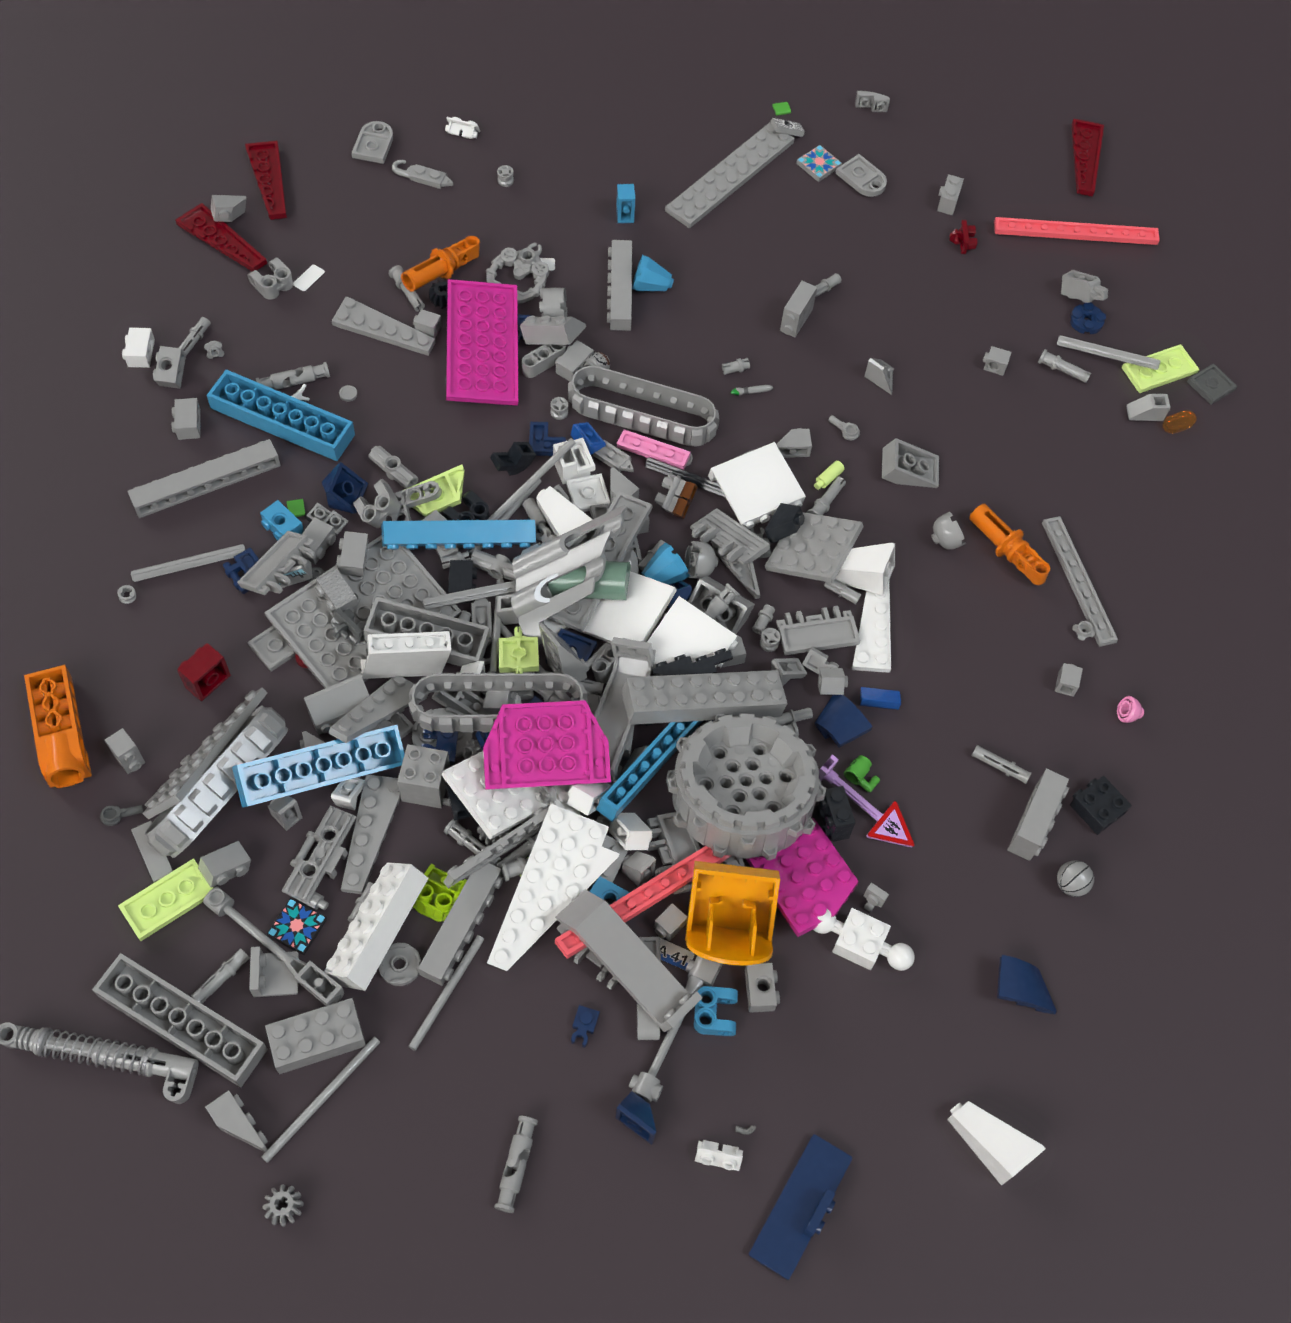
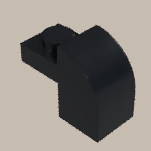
(515, 460)

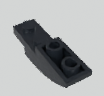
(683, 665)

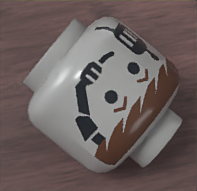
(598, 359)

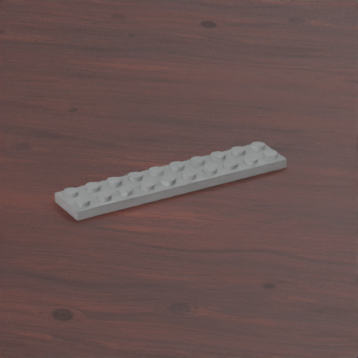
(728, 176)

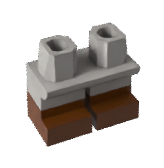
(680, 489)

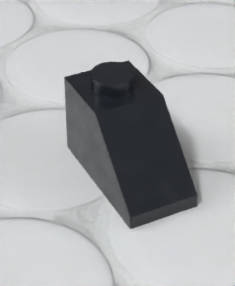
(784, 522)

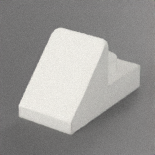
(346, 793)

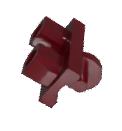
(962, 237)

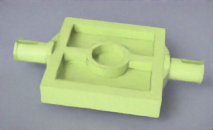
(518, 653)

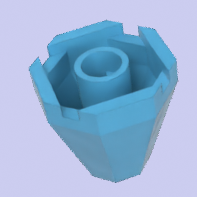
(651, 276)
(666, 566)

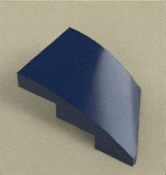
(842, 721)
(1023, 984)

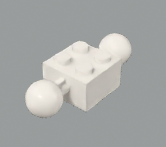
(863, 940)

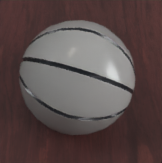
(1075, 878)

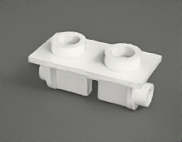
(470, 128)
(728, 1158)

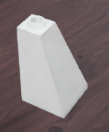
(562, 515)
(868, 567)
(993, 1141)

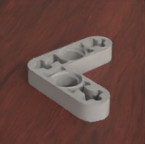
(406, 502)

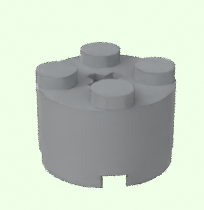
(553, 302)

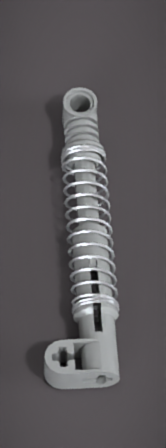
(107, 1054)

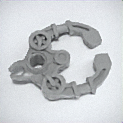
(524, 263)

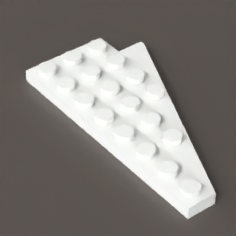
(559, 868)

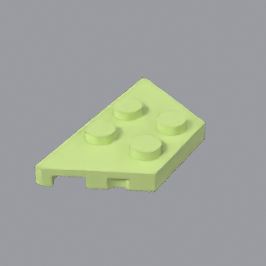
(452, 487)

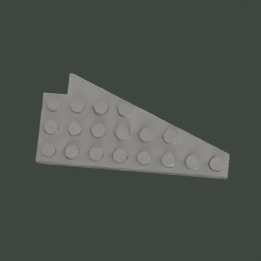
(194, 766)

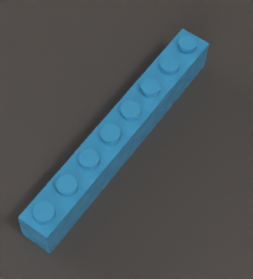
(458, 533)
(644, 769)

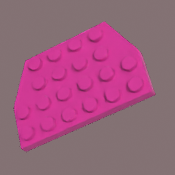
(545, 746)
(810, 880)

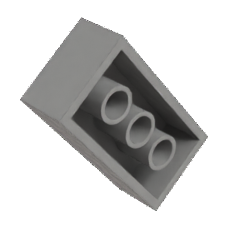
(1039, 815)
(315, 1036)

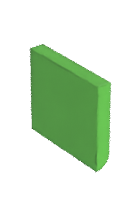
(781, 108)
(296, 507)

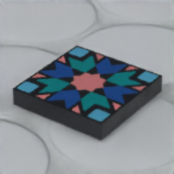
(297, 926)

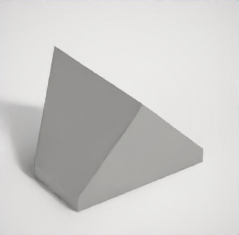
(880, 374)

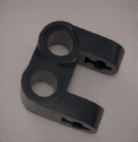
(476, 506)

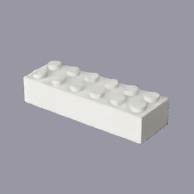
(375, 925)

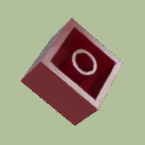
(203, 671)

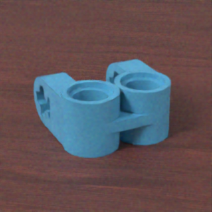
(717, 1026)

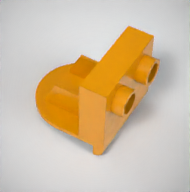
(732, 913)

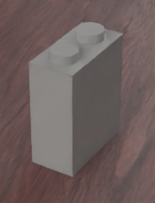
(798, 309)

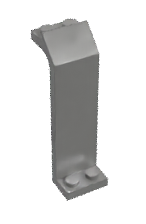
(630, 660)
(627, 959)

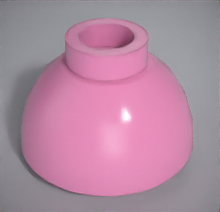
(1129, 710)

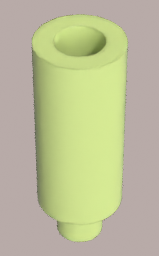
(829, 475)

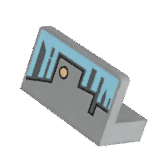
(299, 574)

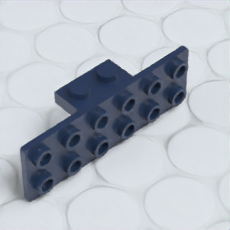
(801, 1207)

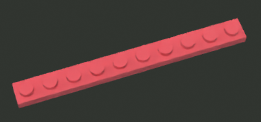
(1076, 231)
(646, 895)

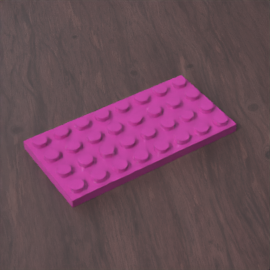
(482, 343)

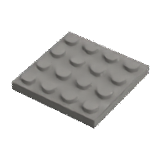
(816, 548)

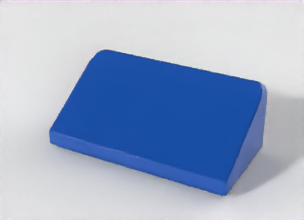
(590, 436)
(880, 698)

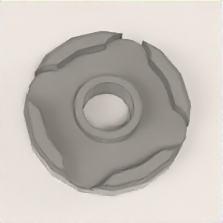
(408, 973)

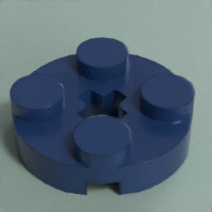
(1089, 311)

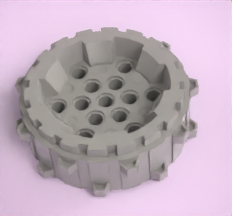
(751, 825)

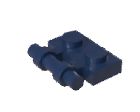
(244, 562)

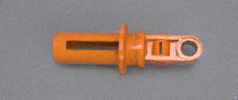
(441, 263)
(1011, 544)

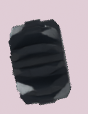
(438, 293)

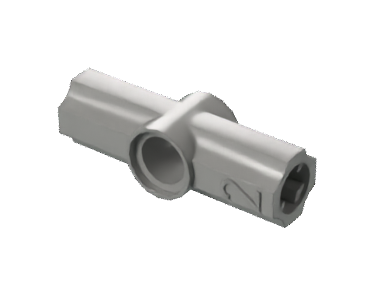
(388, 462)
(496, 566)

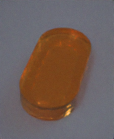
(1179, 421)

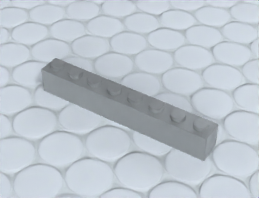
(204, 478)

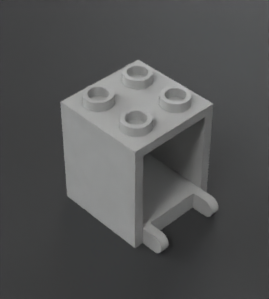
(421, 776)

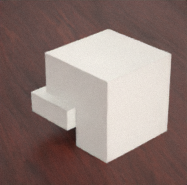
(575, 462)

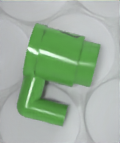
(858, 770)

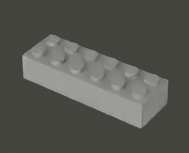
(466, 638)

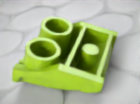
(435, 898)

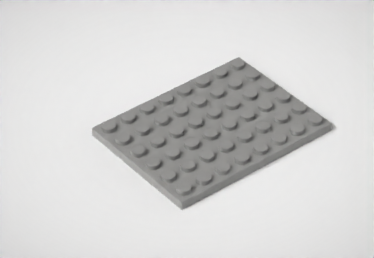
(307, 624)

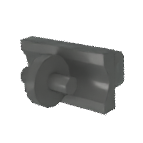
(345, 627)

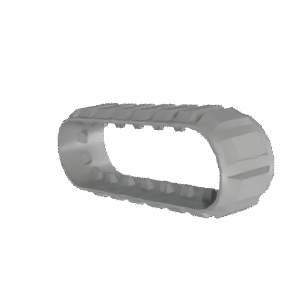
(646, 391)
(482, 682)
(183, 822)

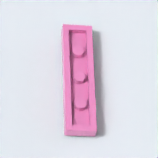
(652, 448)

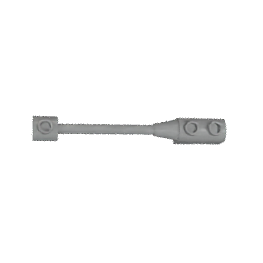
(701, 973)
(306, 974)

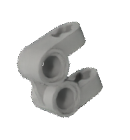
(270, 285)
(384, 505)

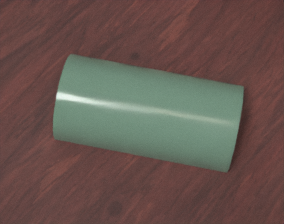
(611, 586)

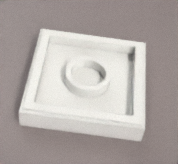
(588, 491)

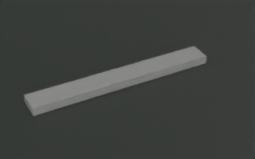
(1079, 581)

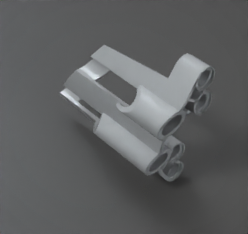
(551, 560)

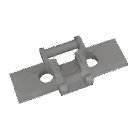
(323, 857)

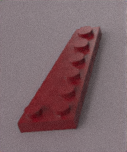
(1086, 147)
(268, 174)
(221, 237)

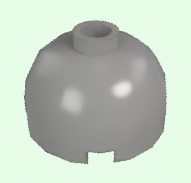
(947, 532)
(700, 559)

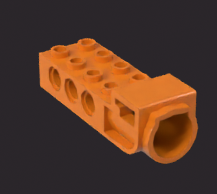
(57, 727)

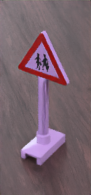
(889, 826)

